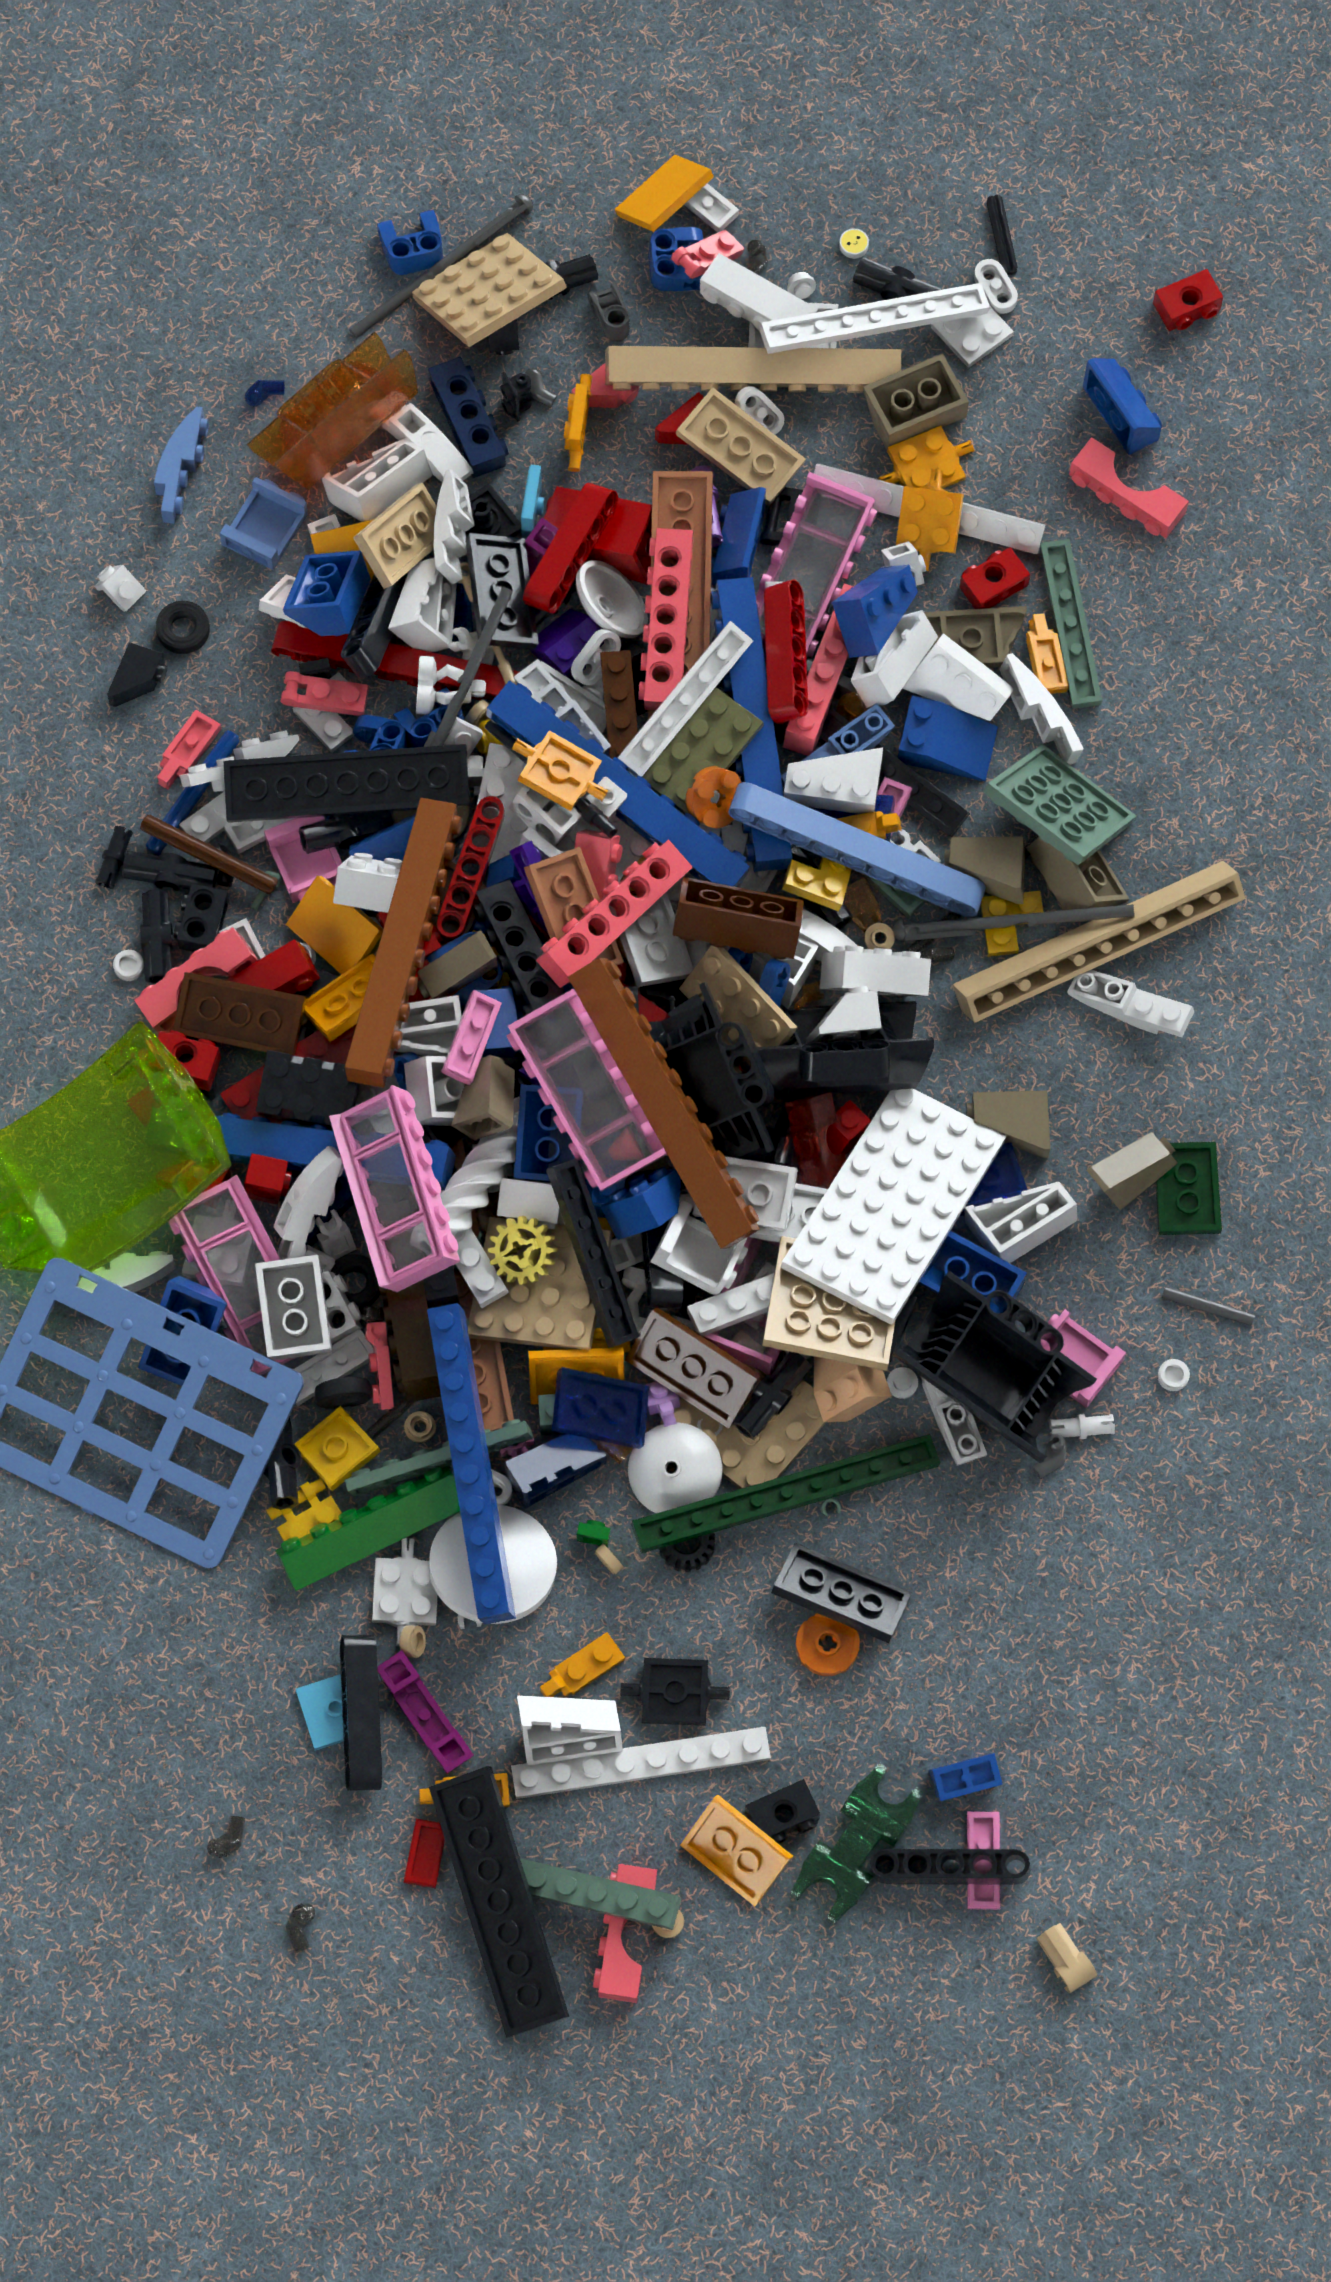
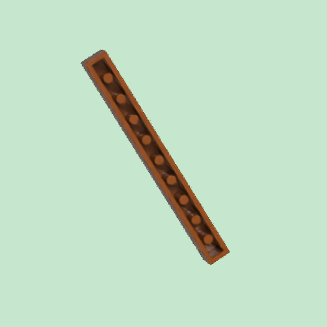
(402, 943)
(664, 1102)

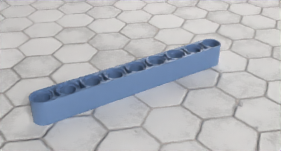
(857, 849)

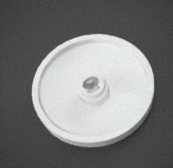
(528, 1556)

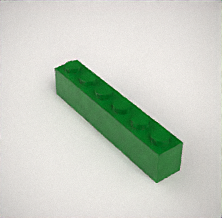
(369, 1528)

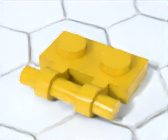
(320, 1512)

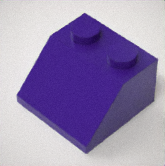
(564, 640)

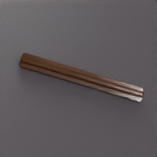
(208, 854)

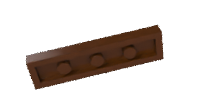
(618, 699)

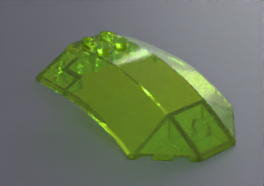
(106, 1159)

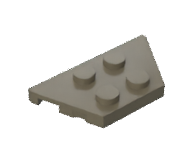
(981, 632)

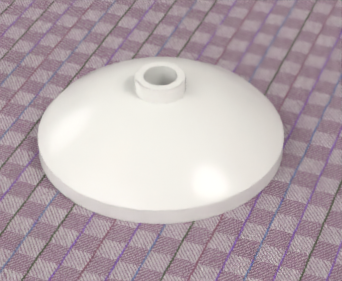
(611, 599)
(697, 1471)

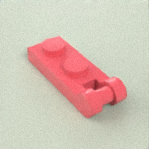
(700, 255)
(325, 694)

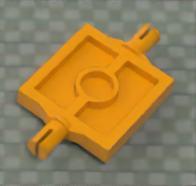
(577, 420)
(927, 451)
(930, 518)
(559, 770)

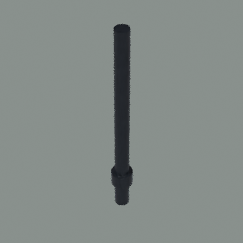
(590, 812)

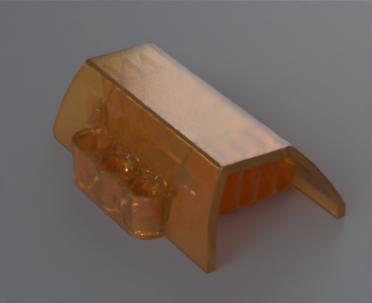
(336, 411)

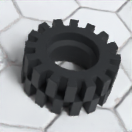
(691, 1560)

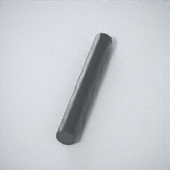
(1208, 1306)

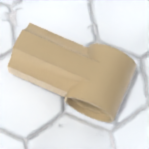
(1068, 1962)

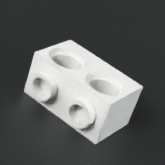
(544, 815)
(338, 1303)

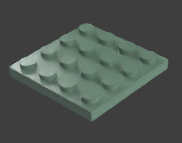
(1059, 804)

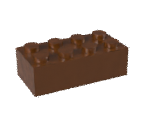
(738, 918)

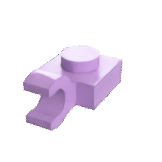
(662, 1401)

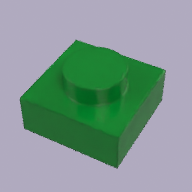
(593, 1533)

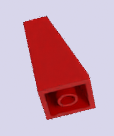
(624, 538)

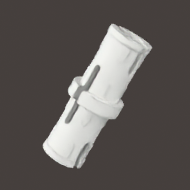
(1083, 1426)

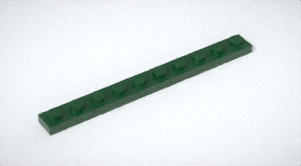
(785, 1493)

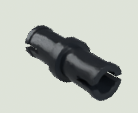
(114, 857)

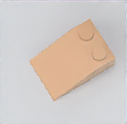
(847, 1389)

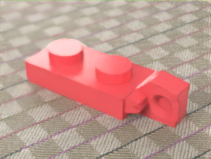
(187, 747)
(380, 1364)

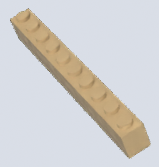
(747, 367)
(1098, 942)

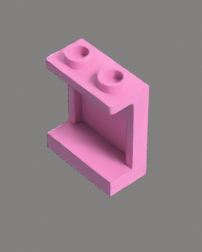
(293, 863)
(1087, 1353)

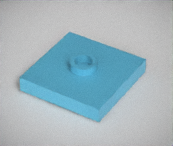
(533, 502)
(323, 1711)

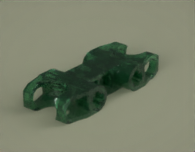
(871, 1822)

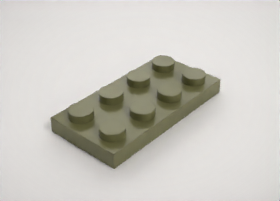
(709, 738)

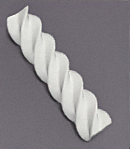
(478, 1172)

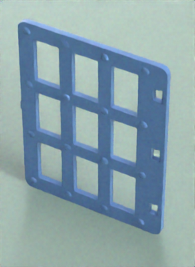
(196, 1346)

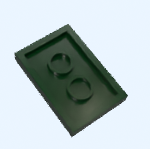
(1190, 1192)

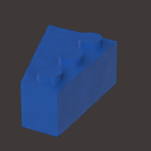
(874, 608)
(386, 842)

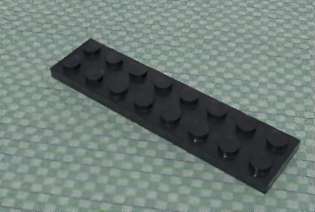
(345, 783)
(499, 1902)

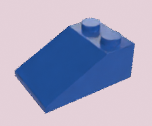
(946, 740)

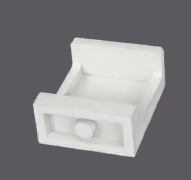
(694, 1255)

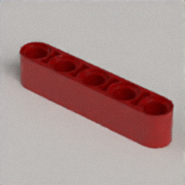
(570, 547)
(786, 651)
(471, 854)

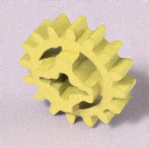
(516, 1239)

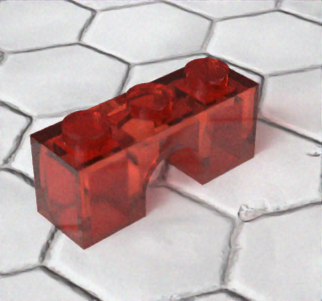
(809, 1122)

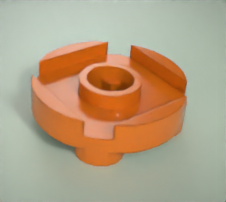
(699, 796)
(826, 1662)

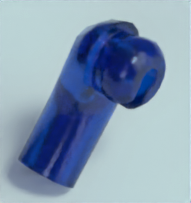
(262, 390)

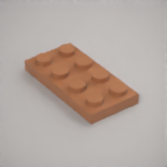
(561, 891)

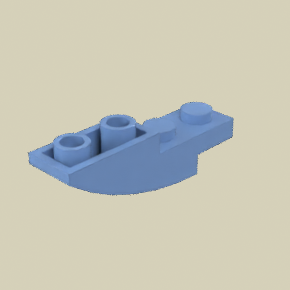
(178, 458)
(856, 736)

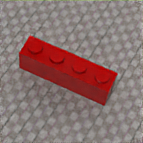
(283, 970)

